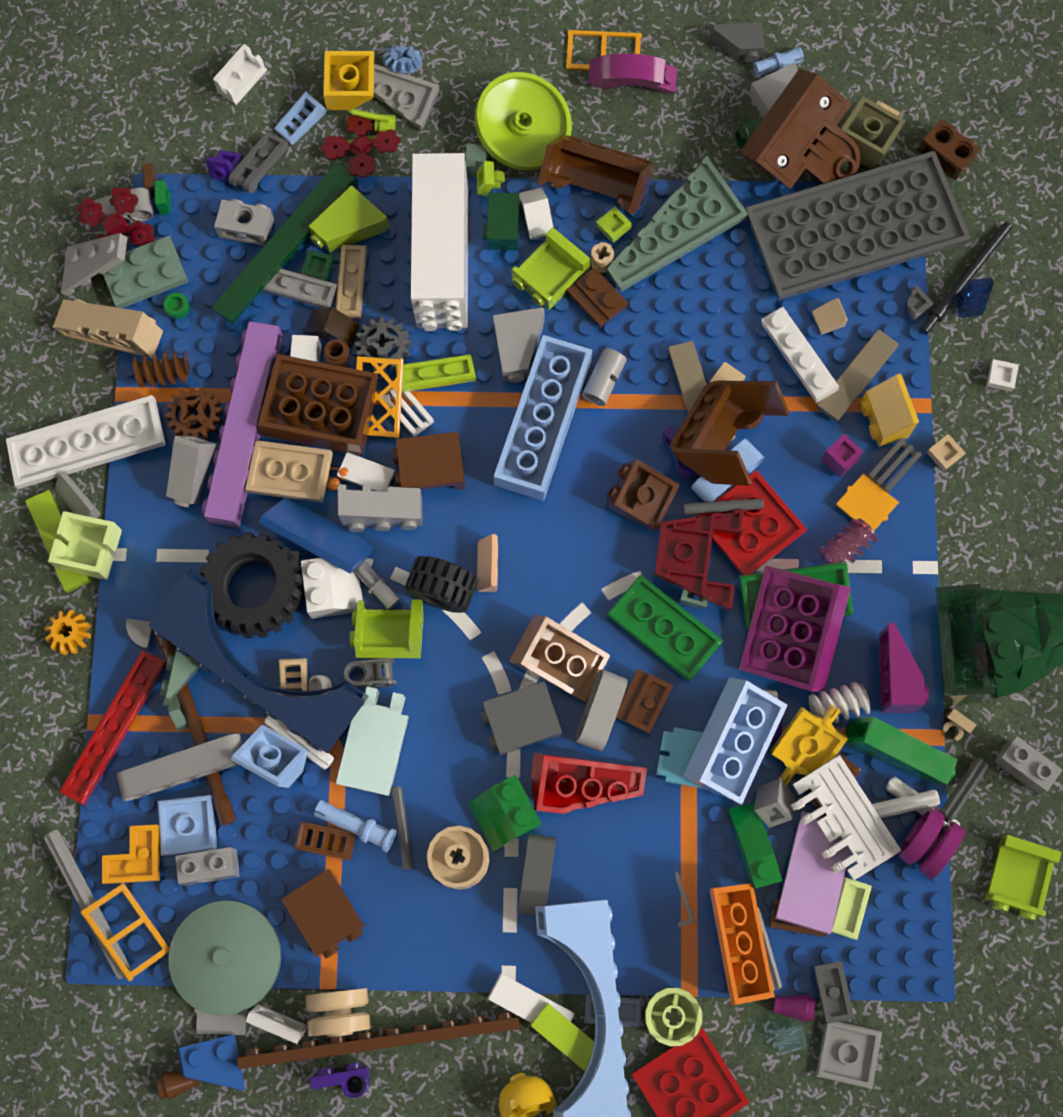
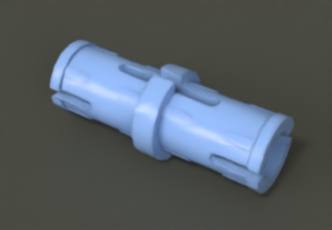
(778, 61)

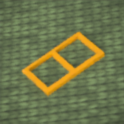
(604, 35)
(143, 919)

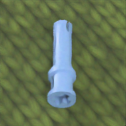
(366, 830)

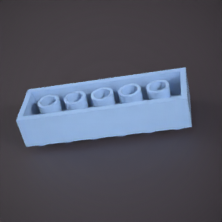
(543, 418)

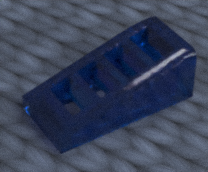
(974, 297)

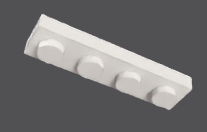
(799, 354)

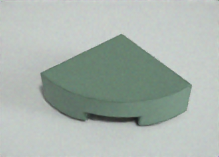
(176, 714)

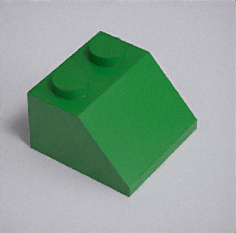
(505, 813)

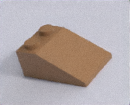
(559, 657)

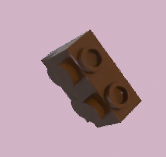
(642, 494)

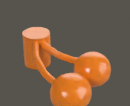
(333, 483)

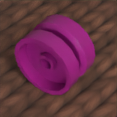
(931, 843)

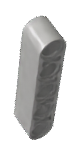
(178, 767)

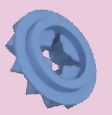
(408, 60)

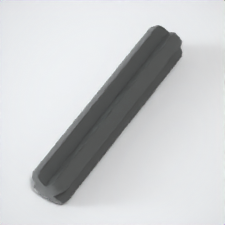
(963, 789)

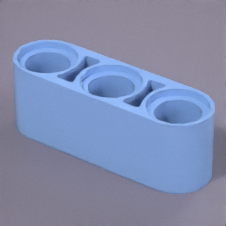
(712, 492)

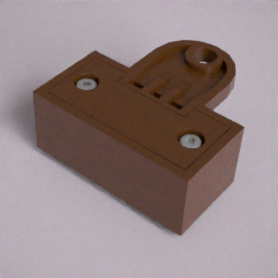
(803, 134)

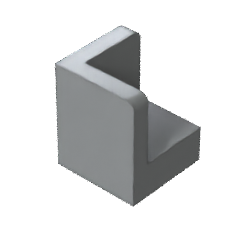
(774, 803)

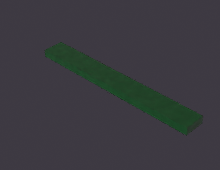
(282, 245)

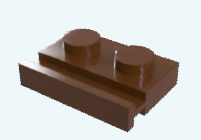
(597, 298)
(643, 701)

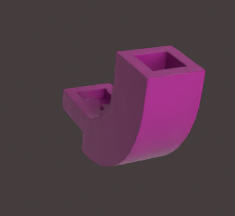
(632, 69)

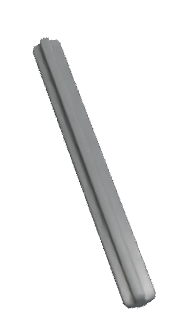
(83, 895)

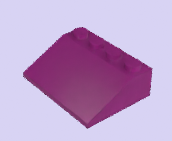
(794, 629)

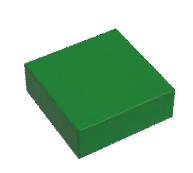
(162, 197)

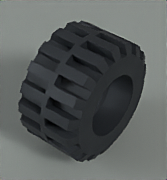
(441, 584)

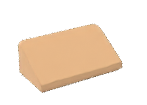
(487, 564)

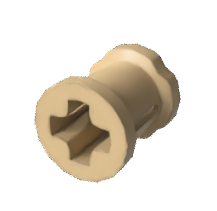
(602, 250)

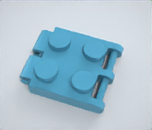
(680, 746)

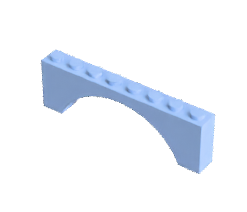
(586, 936)

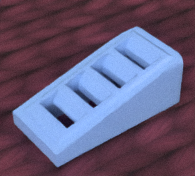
(300, 106)

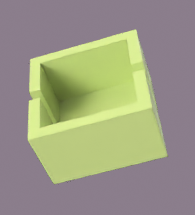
(88, 545)

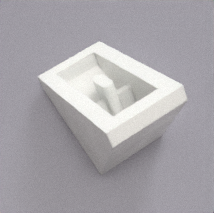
(536, 212)

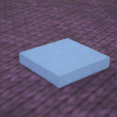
(187, 825)

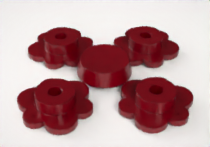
(361, 145)
(114, 222)

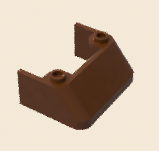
(598, 169)
(714, 421)

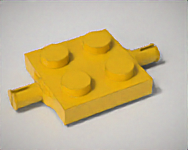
(808, 743)

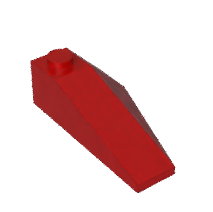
(576, 783)

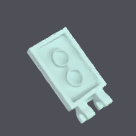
(373, 745)

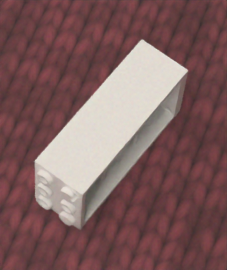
(439, 241)

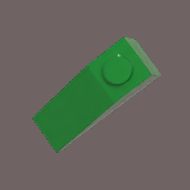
(754, 846)

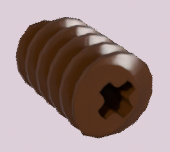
(161, 370)

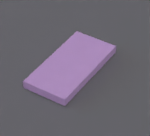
(810, 886)

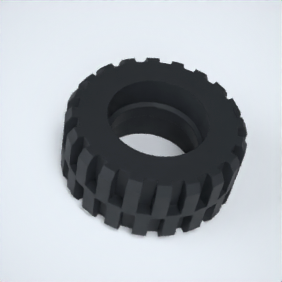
(281, 604)

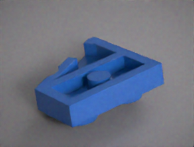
(213, 1062)

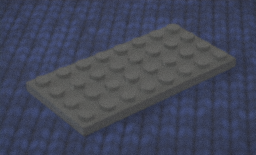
(857, 225)

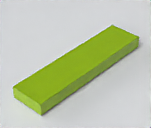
(47, 520)

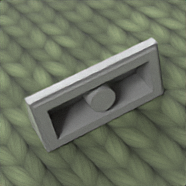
(74, 496)

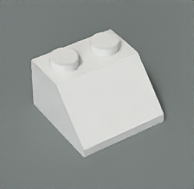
(329, 589)

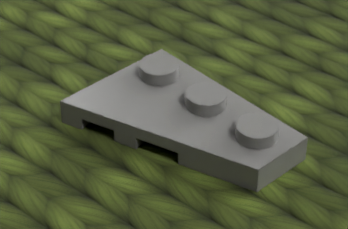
(405, 94)
(91, 258)

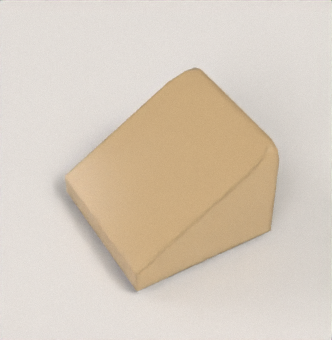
(830, 316)

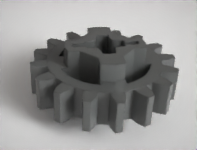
(372, 344)

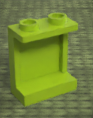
(551, 270)
(387, 632)
(1021, 877)

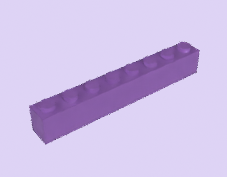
(241, 430)

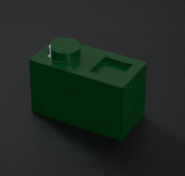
(503, 221)

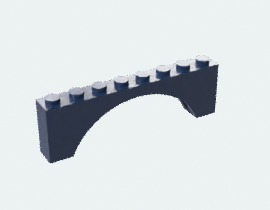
(190, 624)

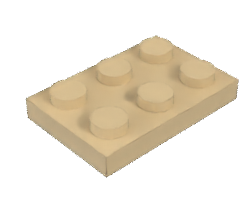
(289, 471)

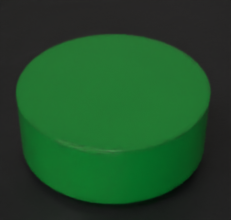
(176, 305)

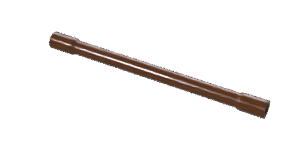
(221, 800)

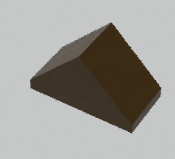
(332, 325)

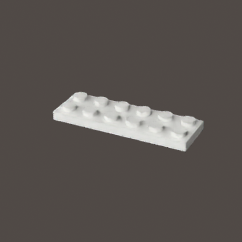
(85, 442)

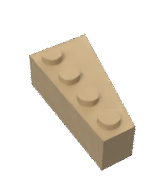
(109, 327)

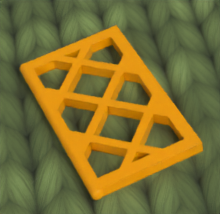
(395, 412)

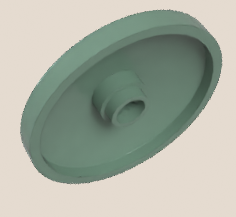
(224, 958)

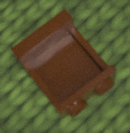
(429, 462)
(324, 914)

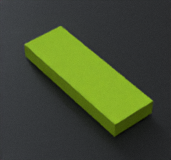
(437, 373)
(564, 1035)

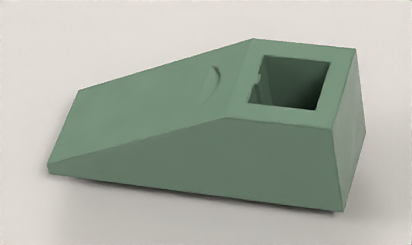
(181, 671)

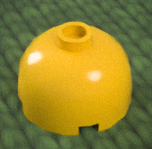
(526, 1097)

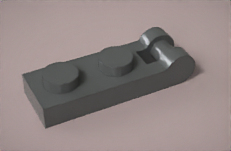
(258, 162)

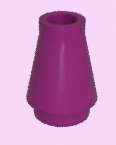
(797, 1007)

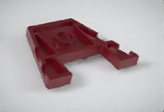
(686, 553)

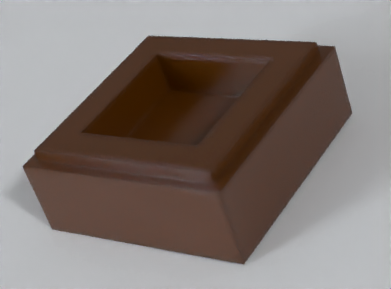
(149, 178)

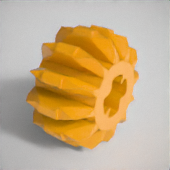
(76, 637)

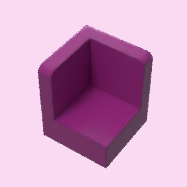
(842, 455)

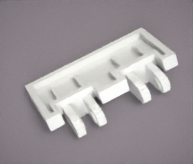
(847, 816)

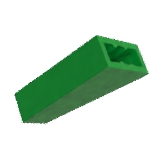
(899, 750)

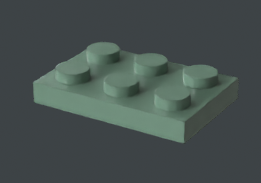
(145, 273)

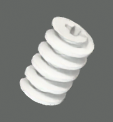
(846, 700)

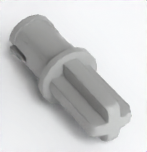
(377, 585)

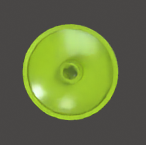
(519, 119)

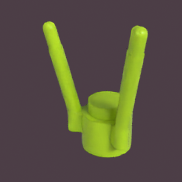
(382, 122)

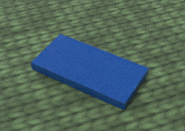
(317, 535)

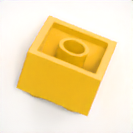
(348, 79)
(889, 411)

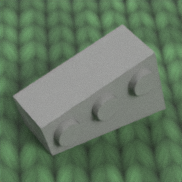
(380, 508)

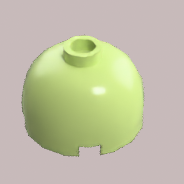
(673, 1017)

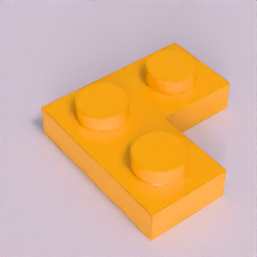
(140, 864)

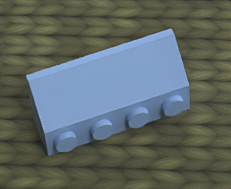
(735, 740)

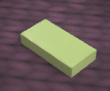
(851, 908)

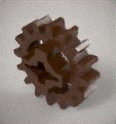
(199, 404)

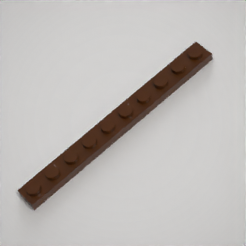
(368, 1042)

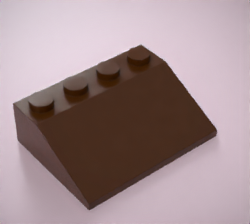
(318, 405)

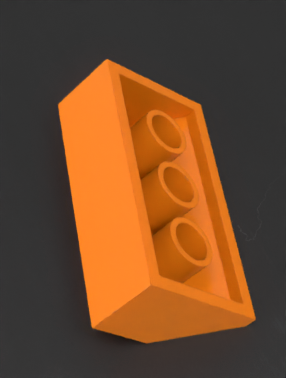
(742, 943)

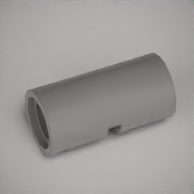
(604, 377)

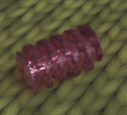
(848, 542)

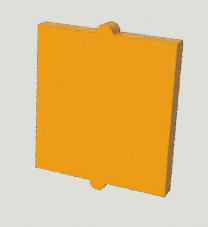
(867, 502)

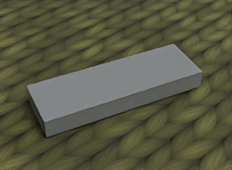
(302, 288)

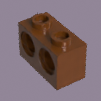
(946, 152)

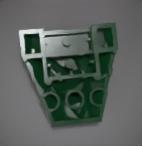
(1022, 637)

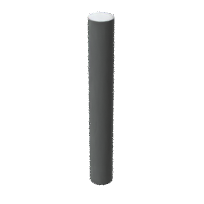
(723, 506)
(402, 828)

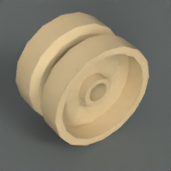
(452, 842)
(338, 1014)

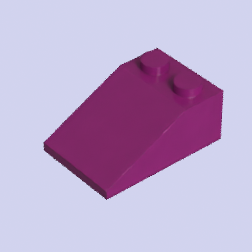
(900, 678)

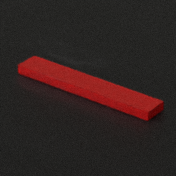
(113, 727)

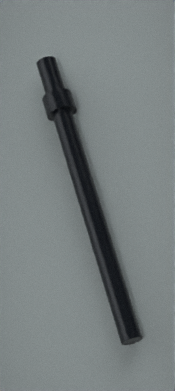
(939, 310)

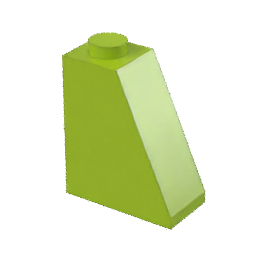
(347, 222)

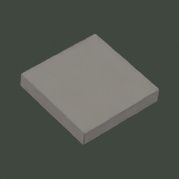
(848, 1054)

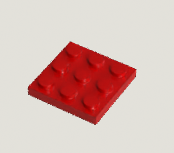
(763, 530)
(690, 1082)

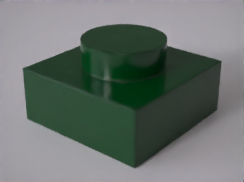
(317, 265)

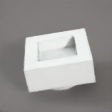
(1002, 375)

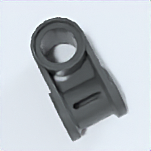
(373, 673)

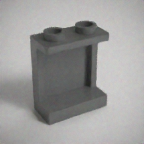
(521, 718)

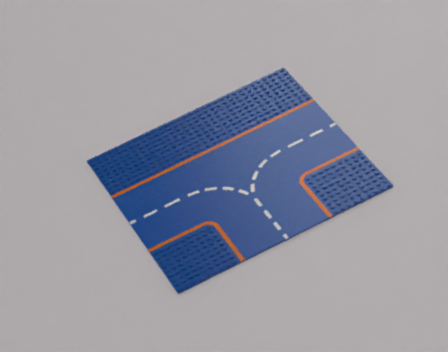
(554, 561)

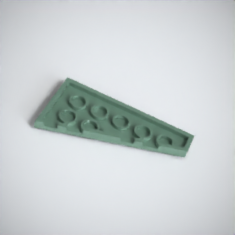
(686, 221)

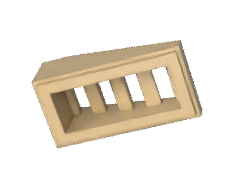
(294, 662)

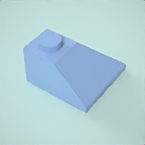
(272, 757)

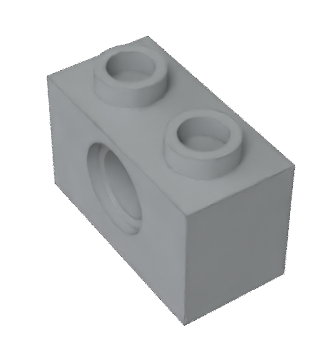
(255, 231)
(1028, 765)
(207, 866)

